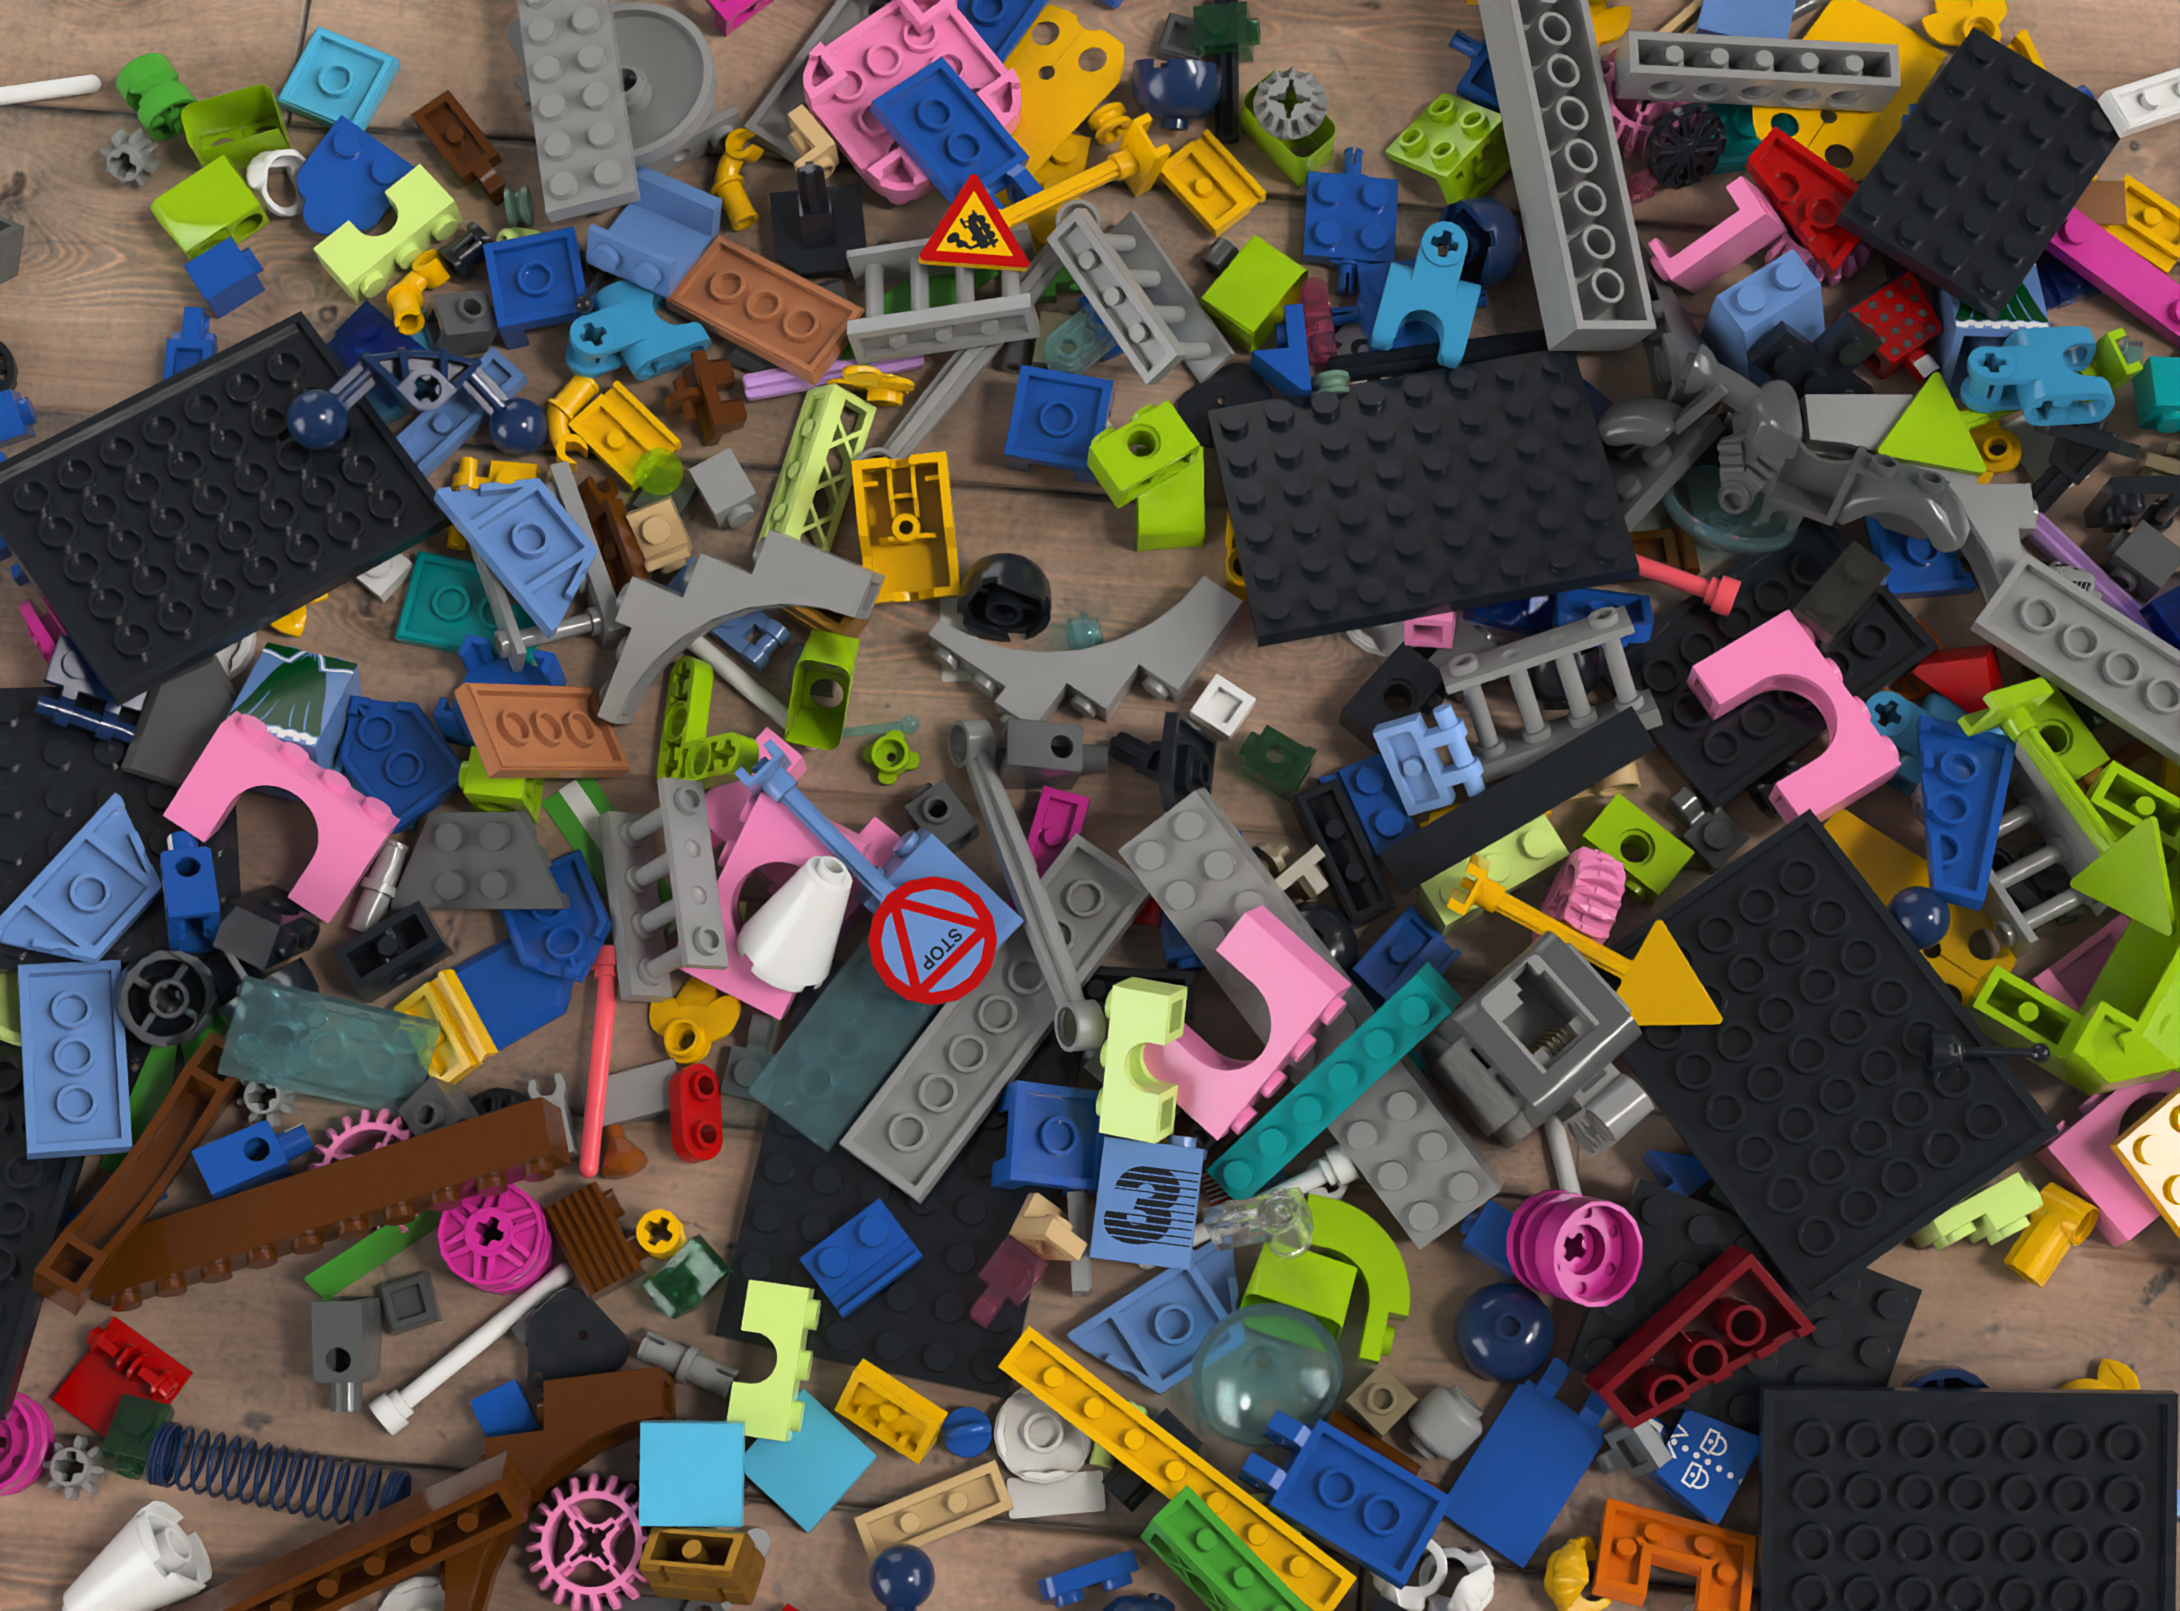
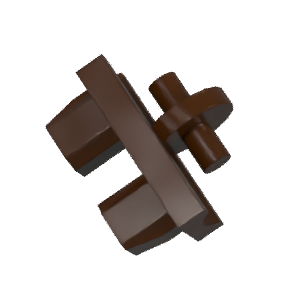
(699, 400)

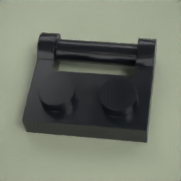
(2130, 499)

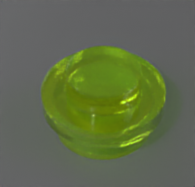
(659, 471)

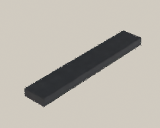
(1517, 800)

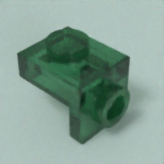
(1225, 29)
(686, 1278)
(132, 1433)

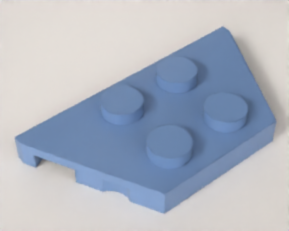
(525, 543)
(86, 891)
(1160, 1324)

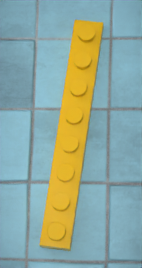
(1172, 1466)

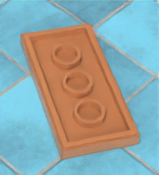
(765, 309)
(540, 731)

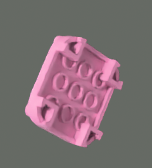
(880, 55)

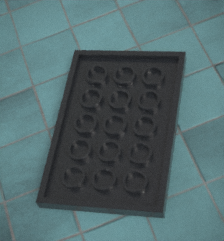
(1982, 174)
(1756, 737)
(1856, 1323)

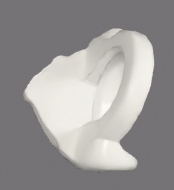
(271, 163)
(1473, 1590)
(1414, 1597)

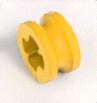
(1109, 123)

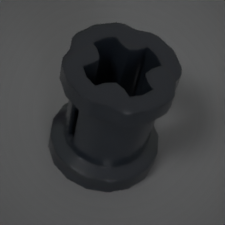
(466, 251)
(1762, 789)

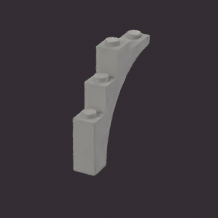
(1996, 512)
(716, 592)
(1097, 678)

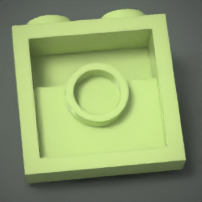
(1989, 1214)

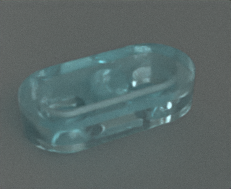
(1085, 335)

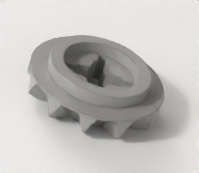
(1304, 118)

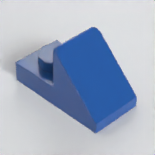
(1288, 364)
(1676, 1171)

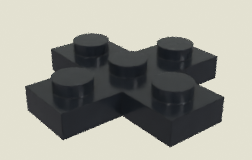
(1818, 365)

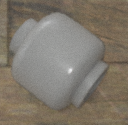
(1445, 1423)

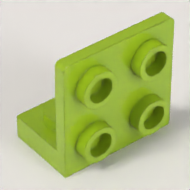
(1456, 145)

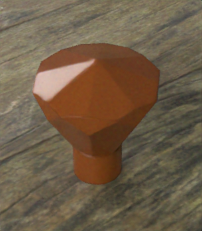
(621, 1156)

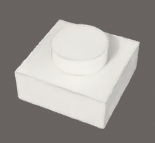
(386, 577)
(1222, 707)

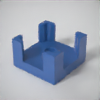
(535, 282)
(1056, 420)
(485, 667)
(1050, 1138)

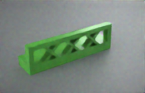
(1215, 1559)

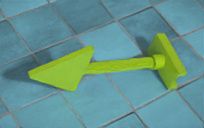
(1938, 434)
(2129, 871)

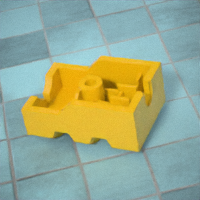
(908, 526)

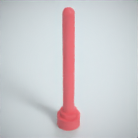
(1716, 592)
(607, 976)

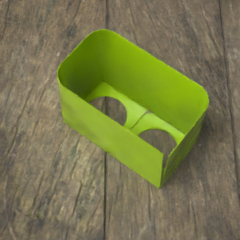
(223, 118)
(1279, 151)
(209, 209)
(1253, 293)
(1173, 510)
(815, 724)
(1305, 1282)

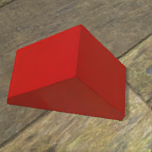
(1963, 674)

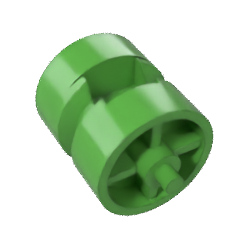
(155, 92)

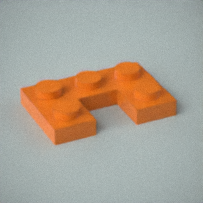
(1641, 1537)

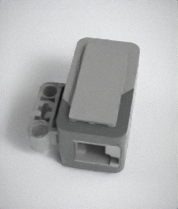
(1540, 1048)

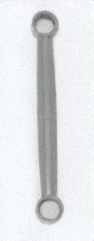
(969, 362)
(1077, 1021)

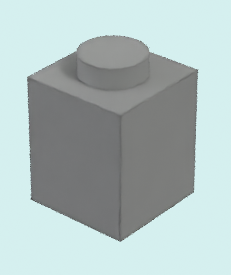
(725, 490)

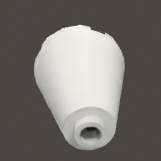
(799, 926)
(143, 1566)

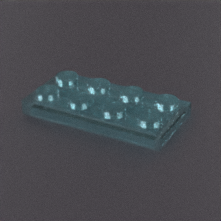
(327, 1045)
(839, 1052)

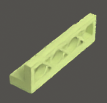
(807, 464)

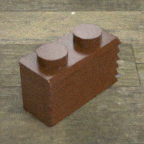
(595, 1240)

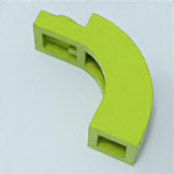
(1362, 1242)

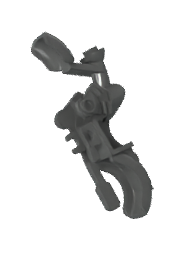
(1772, 459)

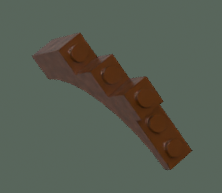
(579, 1422)

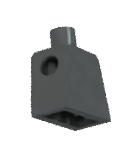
(1045, 754)
(352, 1326)

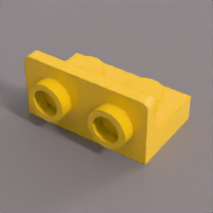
(891, 1411)

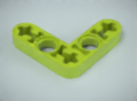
(683, 739)

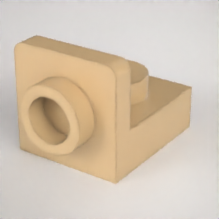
(812, 141)
(660, 535)
(1046, 1230)

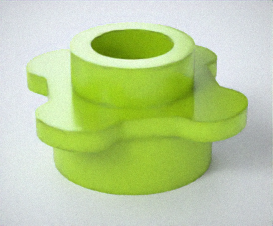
(894, 744)

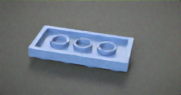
(73, 1060)

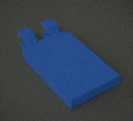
(953, 135)
(1526, 1466)
(1348, 1497)

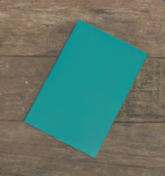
(447, 603)

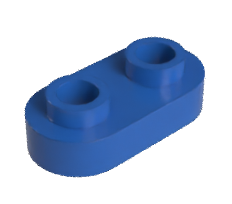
(1067, 1586)

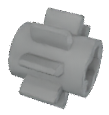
(131, 157)
(254, 1101)
(61, 1463)

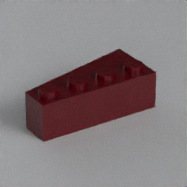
(1698, 1339)

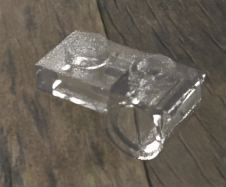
(1260, 1220)

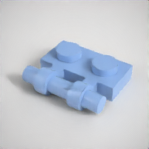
(1416, 765)

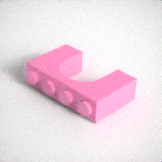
(1786, 659)
(727, 801)
(348, 823)
(768, 836)
(1300, 996)
(2089, 1168)

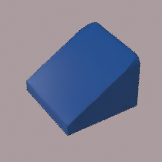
(505, 1410)

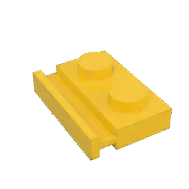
(1211, 183)
(2150, 227)
(621, 431)
(462, 1036)

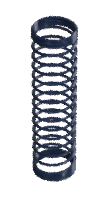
(161, 1470)

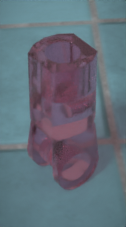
(1318, 321)

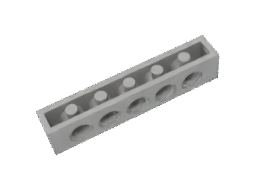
(1756, 71)

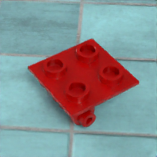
(119, 1365)

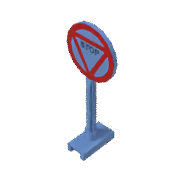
(927, 936)

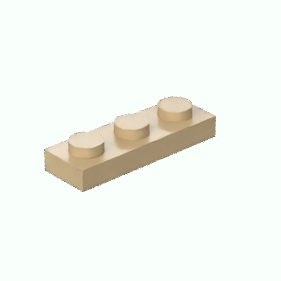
(936, 1510)

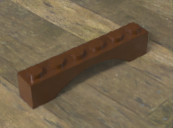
(118, 1210)

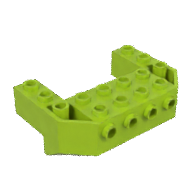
(2132, 1013)

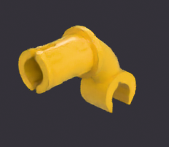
(728, 182)
(406, 297)
(562, 411)

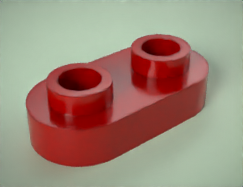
(695, 1111)

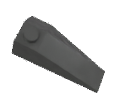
(1671, 342)

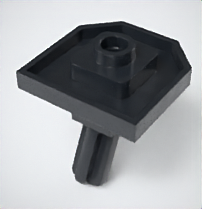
(817, 224)
(2073, 457)
(1176, 763)

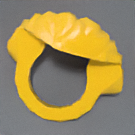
(1569, 1574)

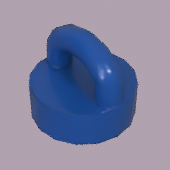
(967, 1432)

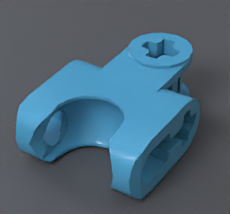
(1430, 295)
(630, 334)
(2039, 377)
(1902, 730)

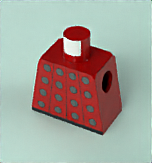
(1904, 324)

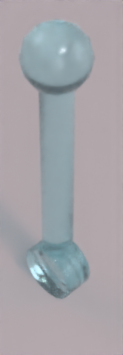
(909, 725)

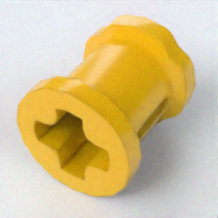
(660, 1219)

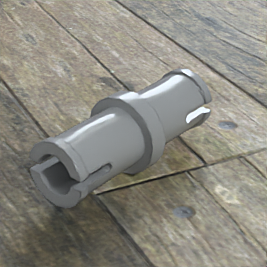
(379, 886)
(688, 1364)

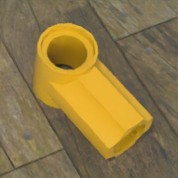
(2053, 1229)

